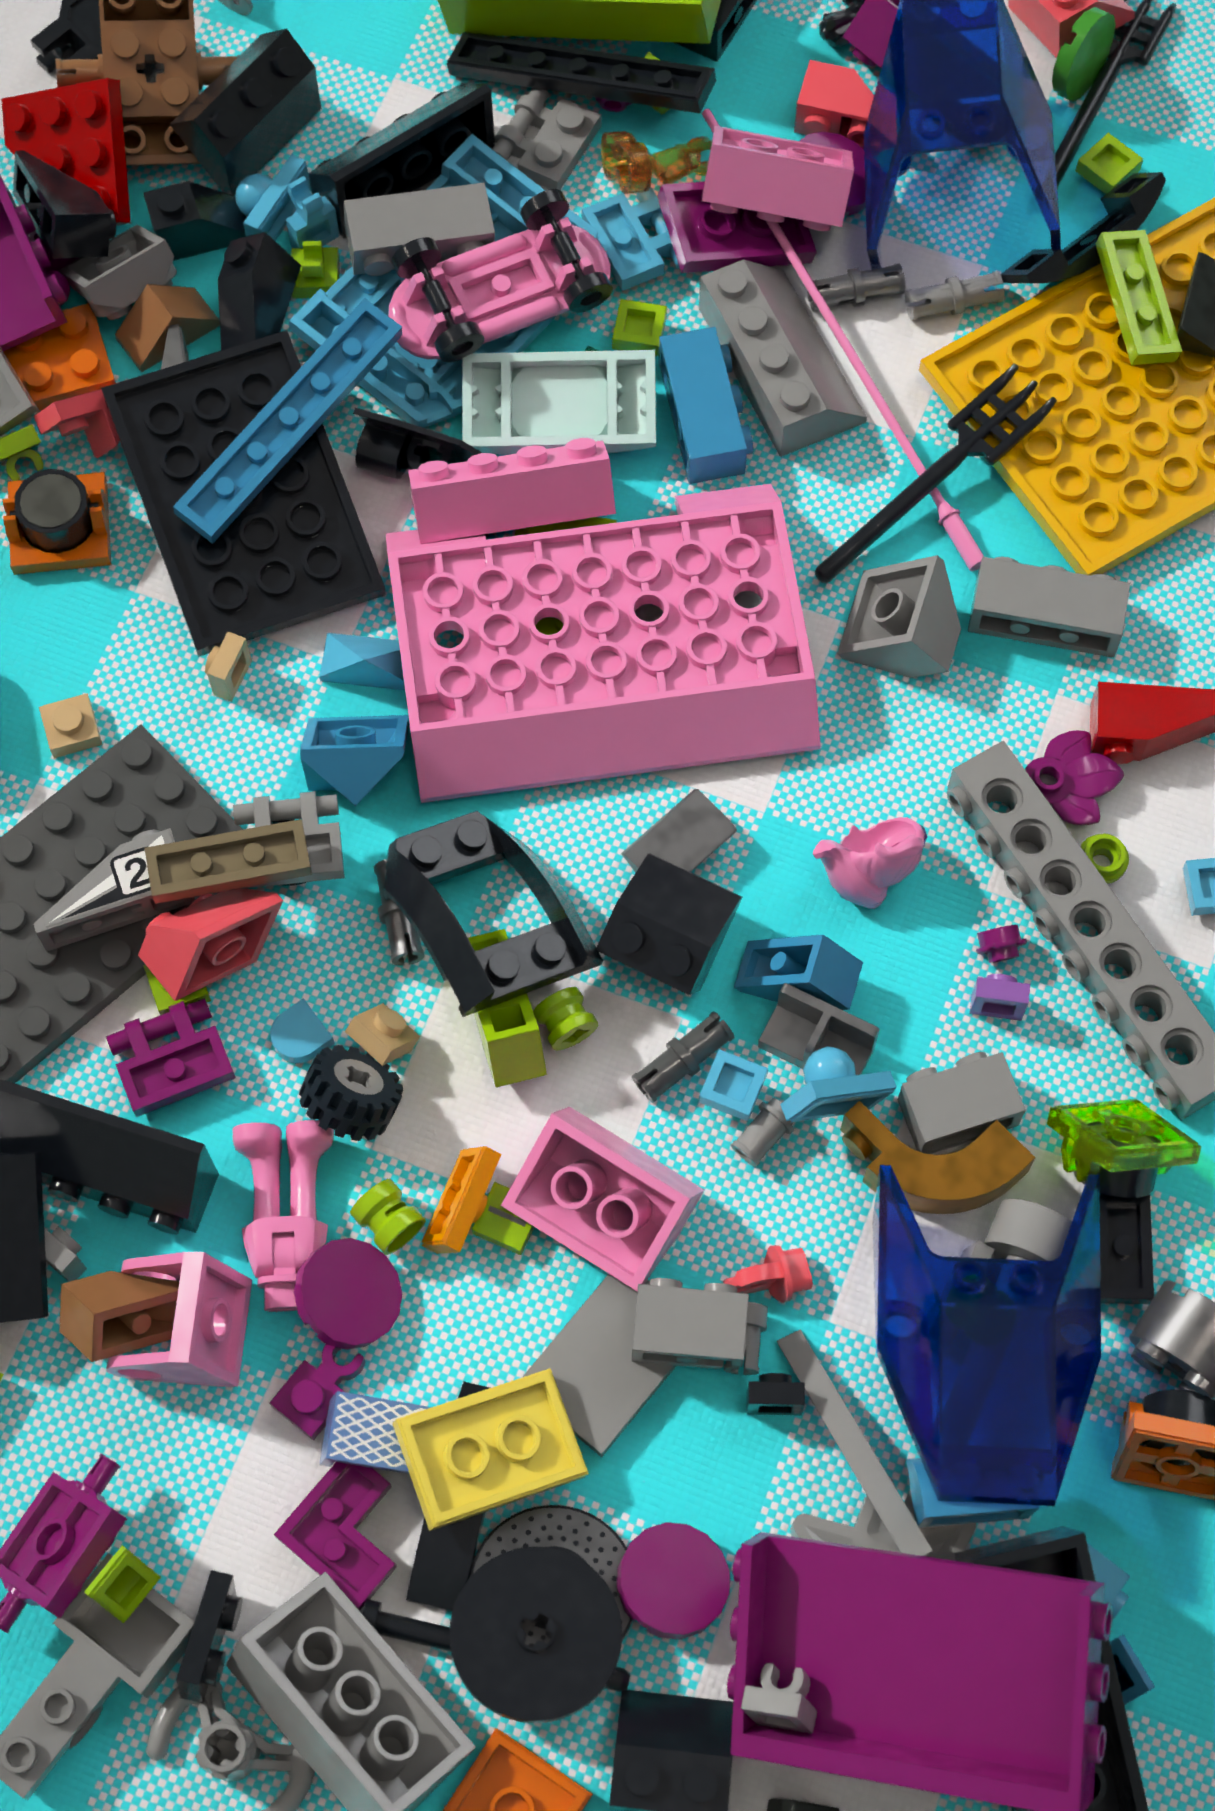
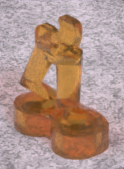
(633, 163)

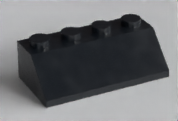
(408, 151)
(109, 1159)

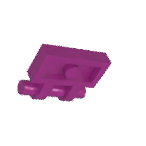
(175, 1069)

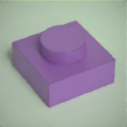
(1000, 997)

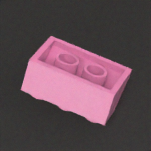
(778, 178)
(601, 1197)

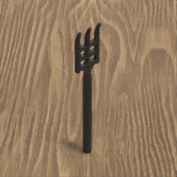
(1119, 54)
(969, 444)

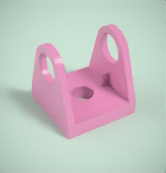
(206, 1325)

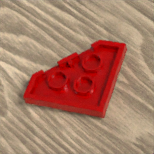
(76, 132)

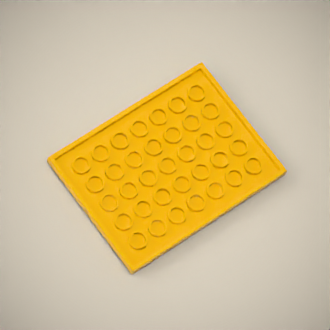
(1125, 443)

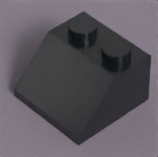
(669, 924)
(672, 1753)

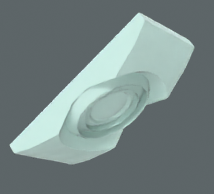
(559, 398)

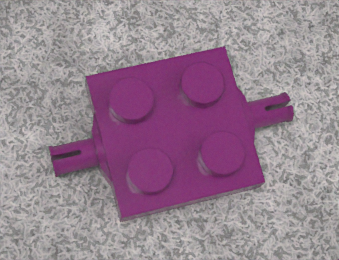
(58, 1543)

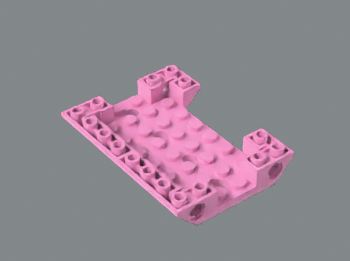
(607, 687)

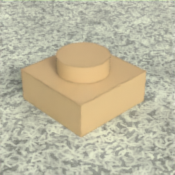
(228, 666)
(70, 725)
(382, 1033)

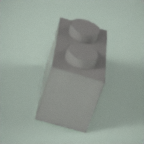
(959, 1102)

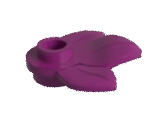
(1079, 777)

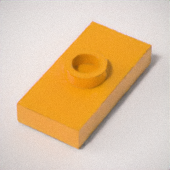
(461, 1200)

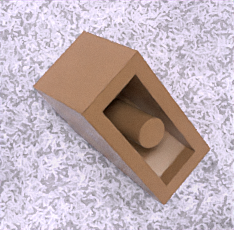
(117, 1313)

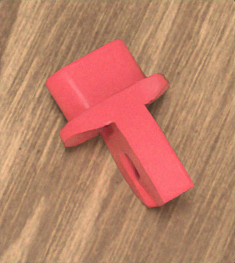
(780, 1274)

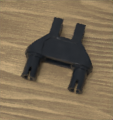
(74, 36)

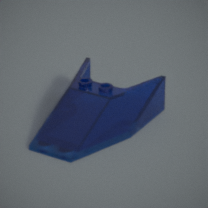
(954, 84)
(988, 1352)

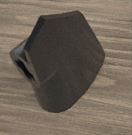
(394, 445)

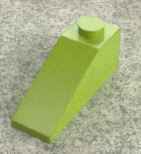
(509, 1031)

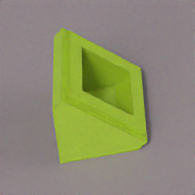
(122, 1584)

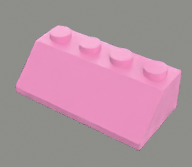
(512, 490)

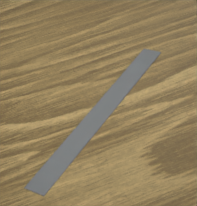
(854, 1445)

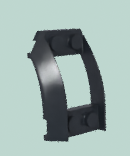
(502, 969)

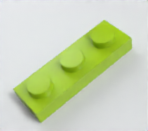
(1138, 297)

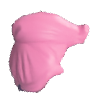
(872, 859)

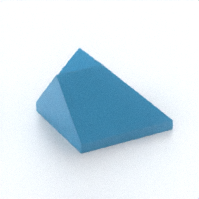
(352, 752)

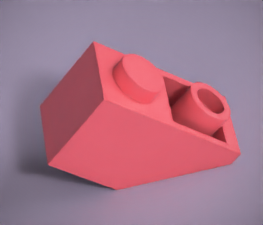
(833, 102)

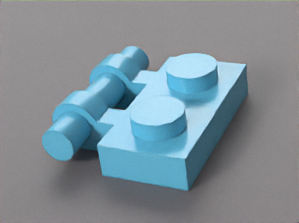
(621, 233)

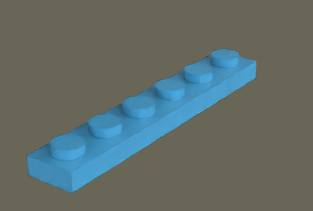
(288, 421)

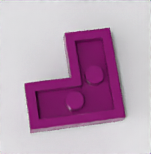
(326, 1534)

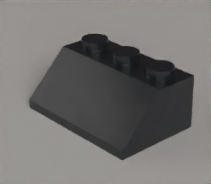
(251, 109)
(22, 1238)

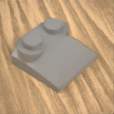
(118, 280)

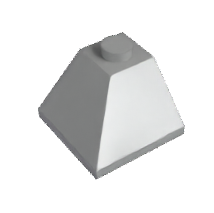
(903, 619)

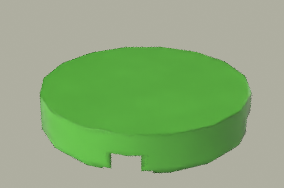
(1083, 59)

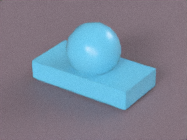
(268, 200)
(834, 1087)

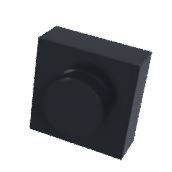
(775, 1395)

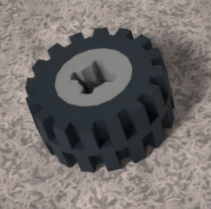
(350, 1093)

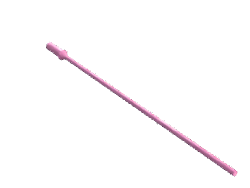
(948, 516)

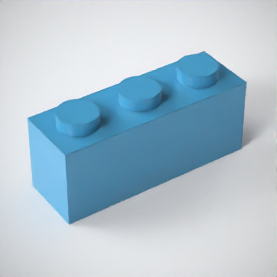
(704, 405)

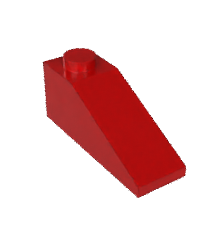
(1146, 720)

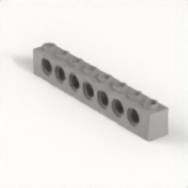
(1180, 1025)

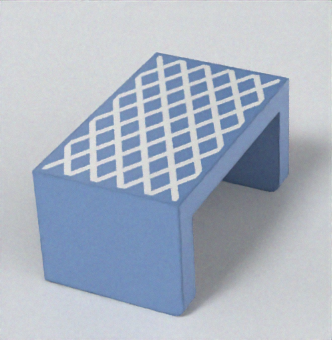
(363, 1433)

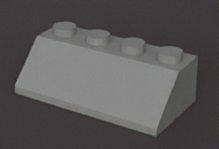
(778, 355)
(348, 1702)

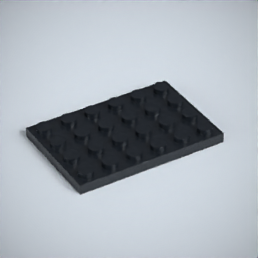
(293, 546)

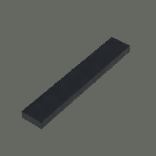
(582, 72)

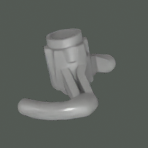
(231, 1748)

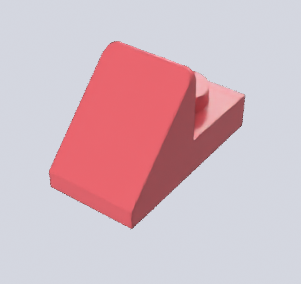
(81, 413)

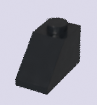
(194, 218)

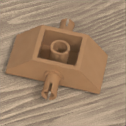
(143, 34)

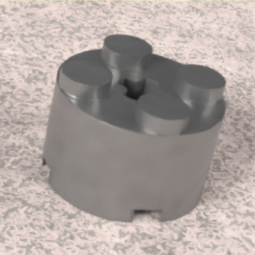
(1179, 1337)

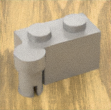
(697, 1326)

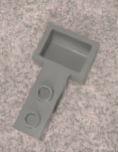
(84, 1677)

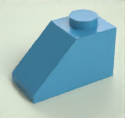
(804, 962)

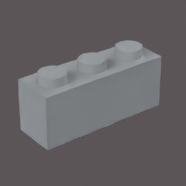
(380, 225)
(1049, 606)

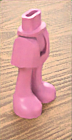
(276, 1242)

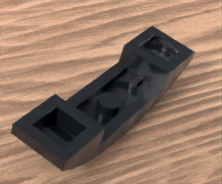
(1126, 210)
(445, 1553)

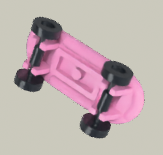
(499, 286)

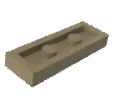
(227, 861)

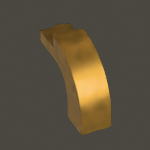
(939, 1182)

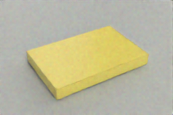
(489, 1449)

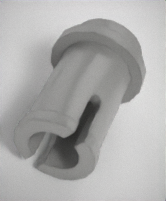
(762, 1133)

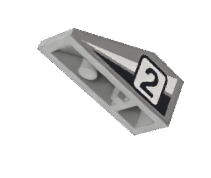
(108, 896)

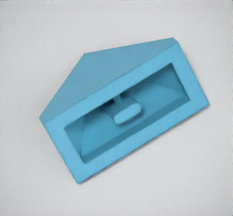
(362, 661)

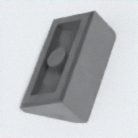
(684, 834)

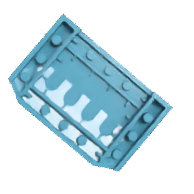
(409, 385)

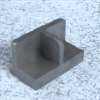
(808, 1024)

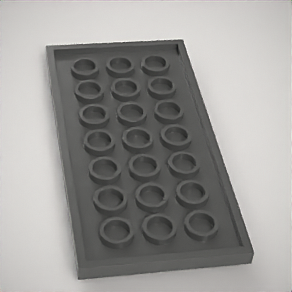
(48, 853)

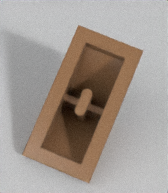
(156, 309)

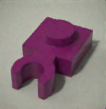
(308, 1392)

